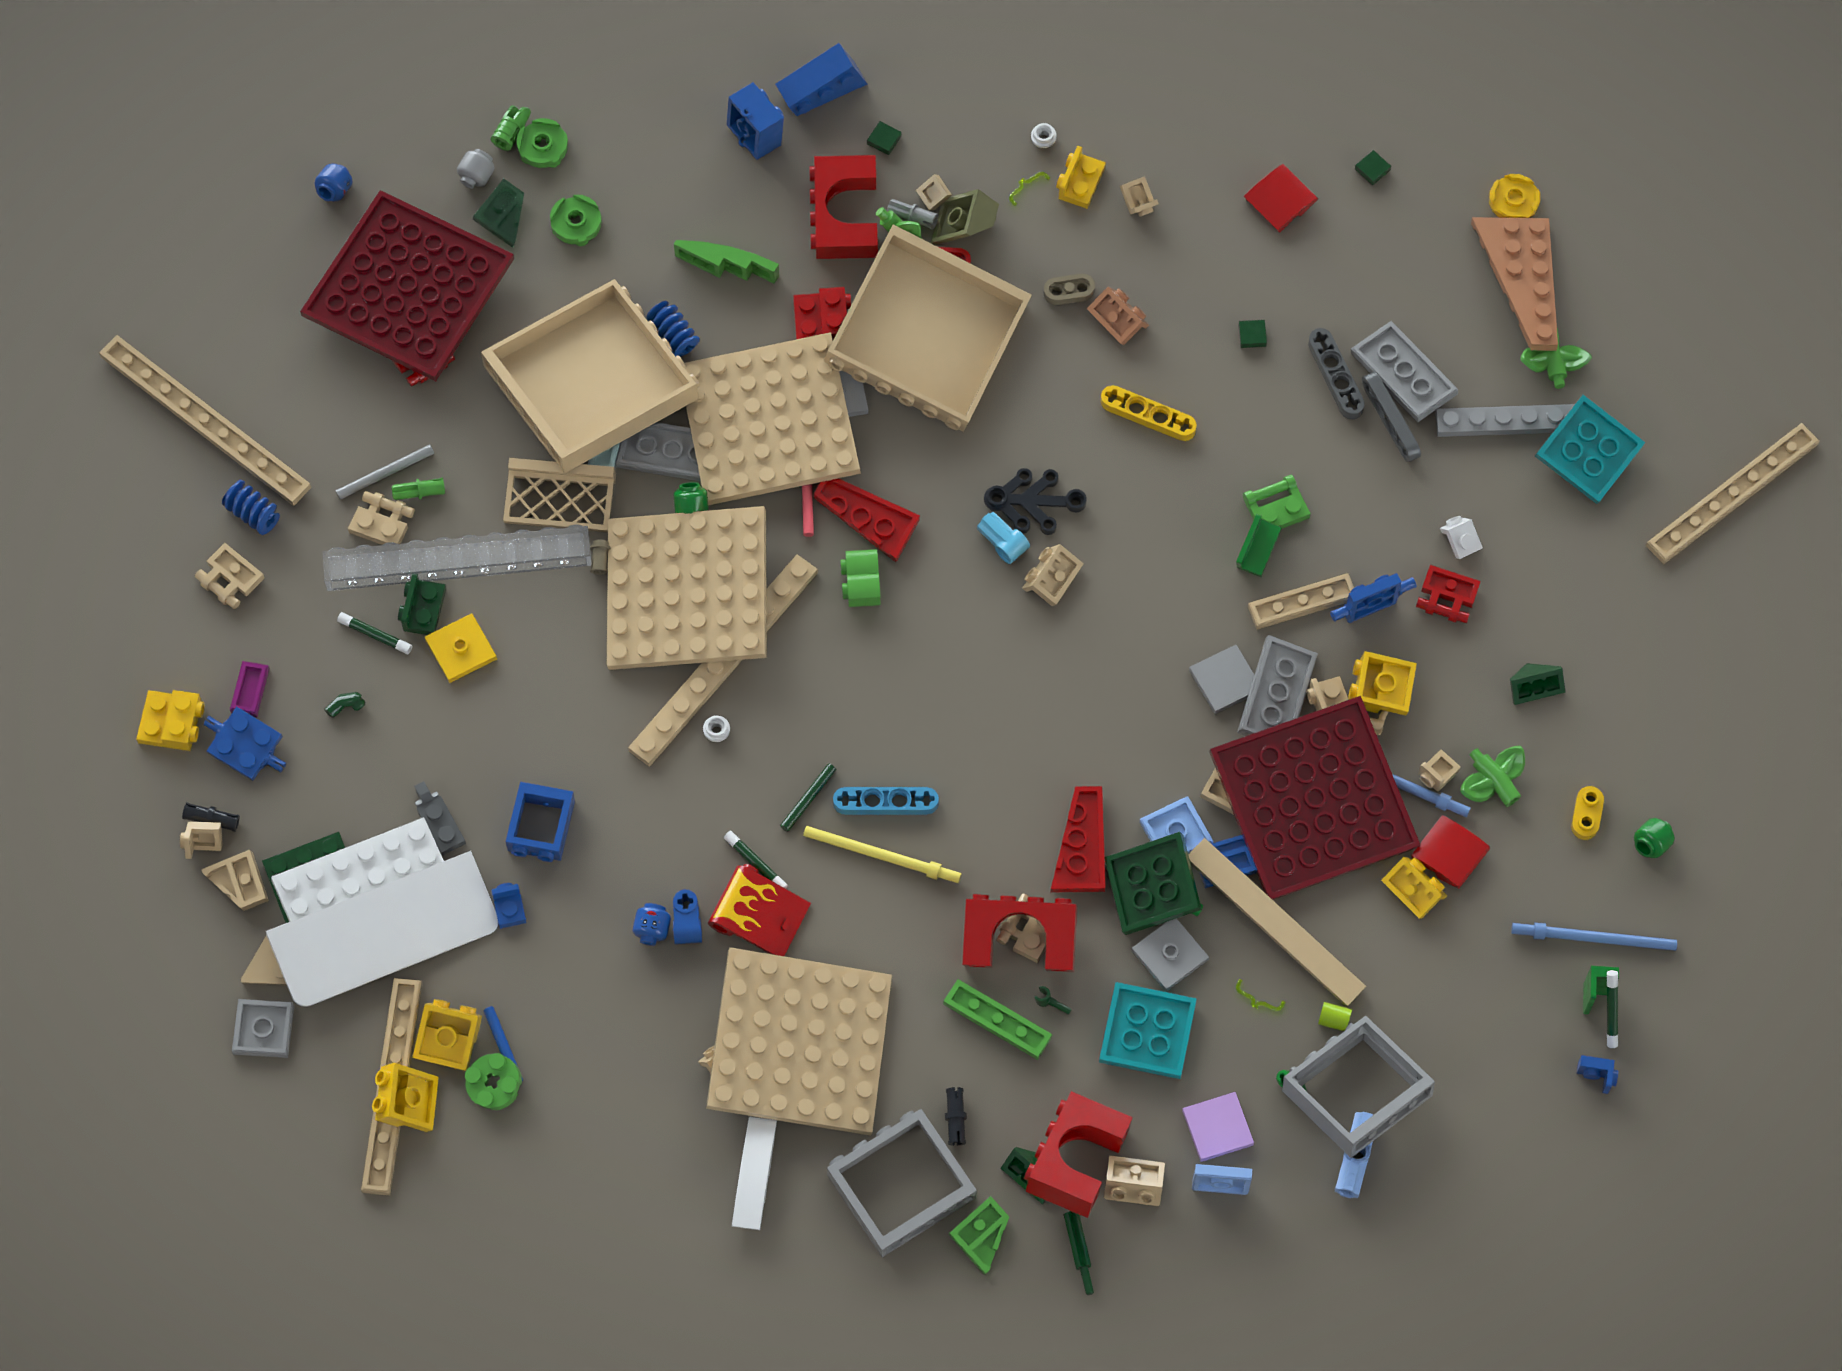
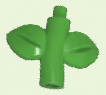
(889, 218)
(1556, 362)
(1495, 776)

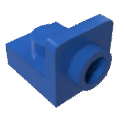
(508, 905)
(1595, 1067)

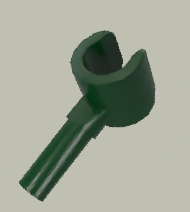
(1048, 1000)

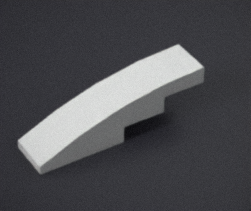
(754, 1173)

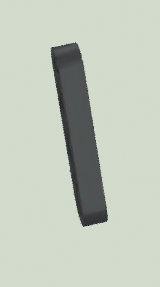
(1333, 374)
(1391, 417)

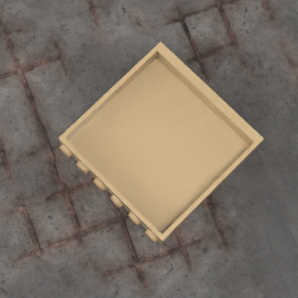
(927, 328)
(590, 375)

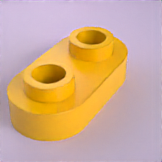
(1587, 811)

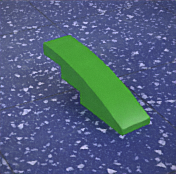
(717, 258)

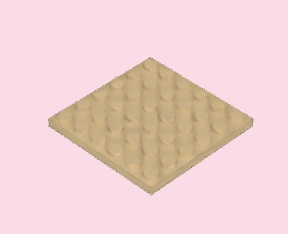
(770, 420)
(686, 588)
(799, 1041)

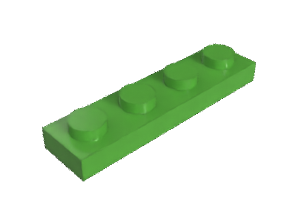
(997, 1019)

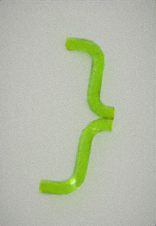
(1026, 181)
(1260, 1002)

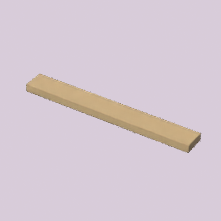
(1732, 493)
(1276, 922)
(396, 1049)

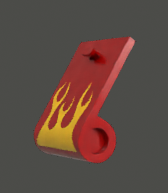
(756, 910)

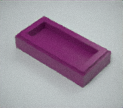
(250, 687)

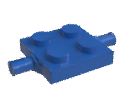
(1372, 598)
(244, 743)

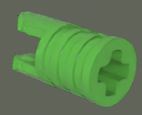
(509, 127)

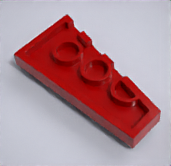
(871, 516)
(1082, 848)

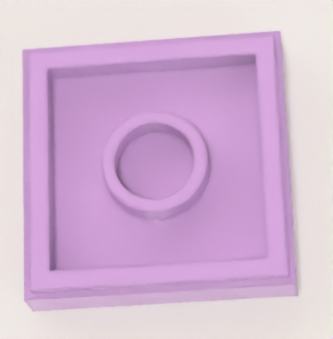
(1218, 1126)

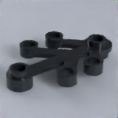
(1031, 500)

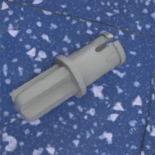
(913, 213)

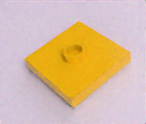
(460, 648)

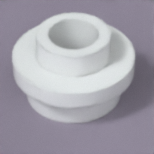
(1043, 129)
(716, 721)

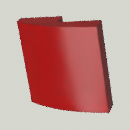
(1280, 197)
(1451, 851)

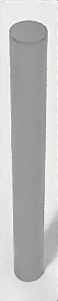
(384, 472)

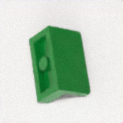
(1258, 546)
(1595, 985)

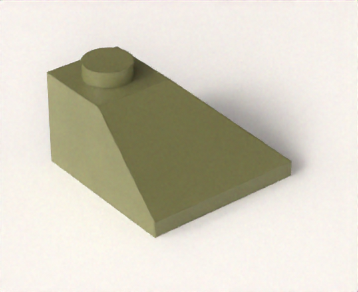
(964, 216)

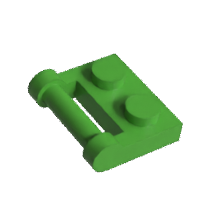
(1280, 512)

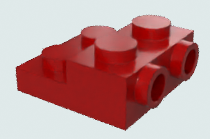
(820, 312)

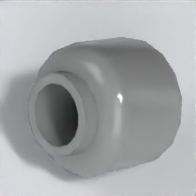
(475, 168)

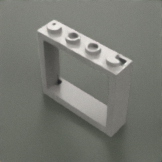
(1352, 1143)
(925, 1219)

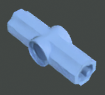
(1353, 1169)

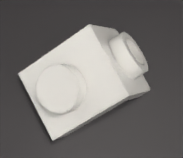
(1462, 536)

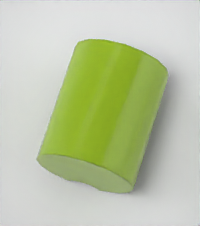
(1334, 1016)

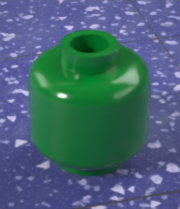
(690, 498)
(1654, 838)

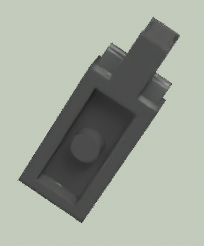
(438, 820)

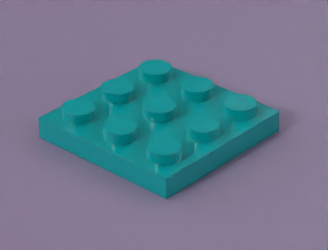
(1590, 449)
(1147, 1030)

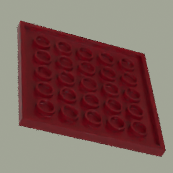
(407, 285)
(1314, 798)

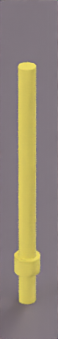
(932, 869)

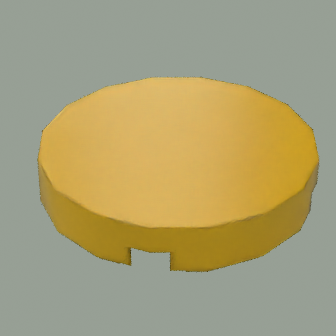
(1514, 197)

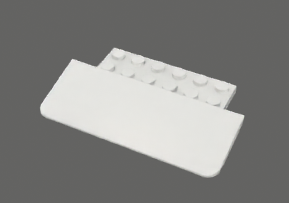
(375, 912)

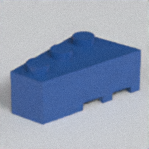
(821, 81)

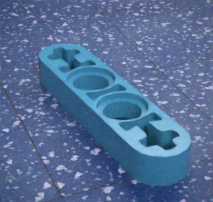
(885, 795)

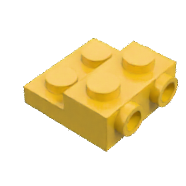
(1383, 683)
(170, 719)
(447, 1034)
(405, 1097)

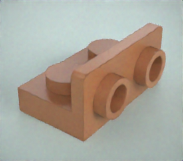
(1117, 315)

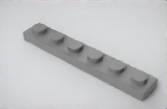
(1500, 420)

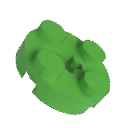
(542, 156)
(575, 233)
(478, 1076)

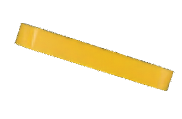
(1146, 416)

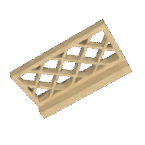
(550, 471)

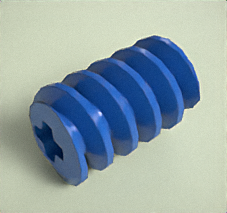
(673, 328)
(250, 508)

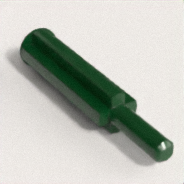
(1079, 1248)

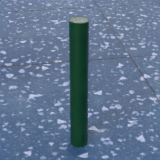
(808, 797)

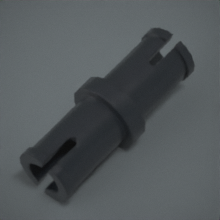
(203, 814)
(955, 1116)

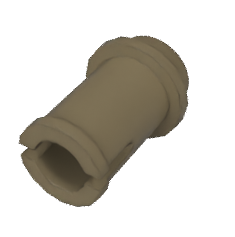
(599, 557)

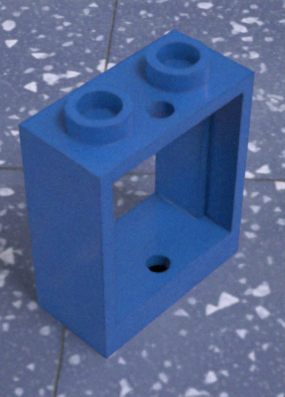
(546, 797)

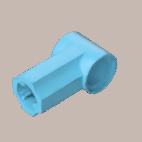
(1007, 542)

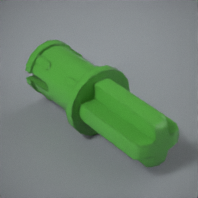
(418, 489)

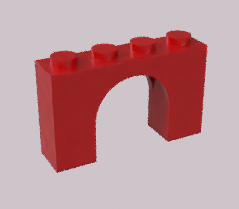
(831, 177)
(985, 916)
(1077, 1120)

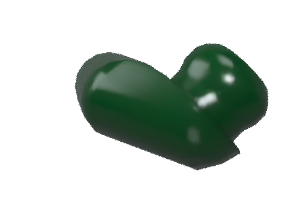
(344, 700)

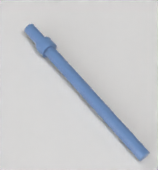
(1441, 800)
(1540, 931)

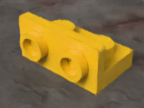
(1080, 179)
(1414, 886)

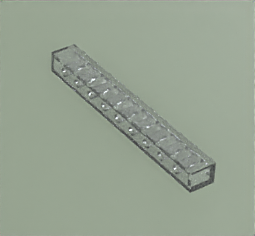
(457, 557)

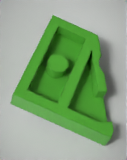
(981, 1233)

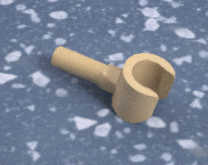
(1379, 723)

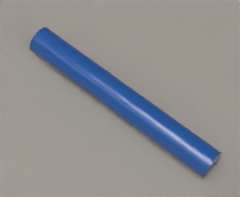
(498, 1033)

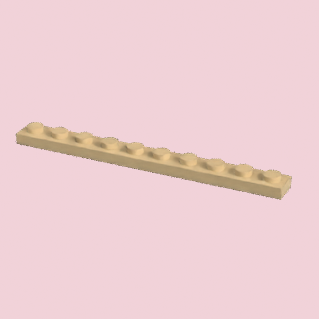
(205, 420)
(711, 675)

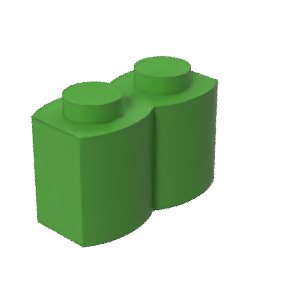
(862, 578)

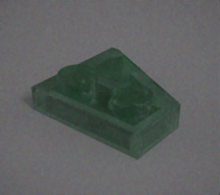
(502, 212)

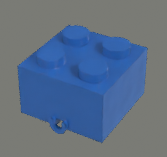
(755, 120)

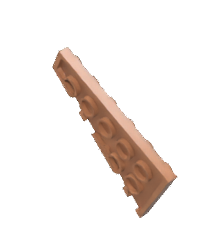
(1523, 266)

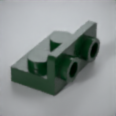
(421, 606)

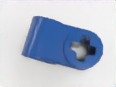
(686, 922)

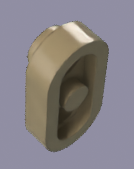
(1068, 287)

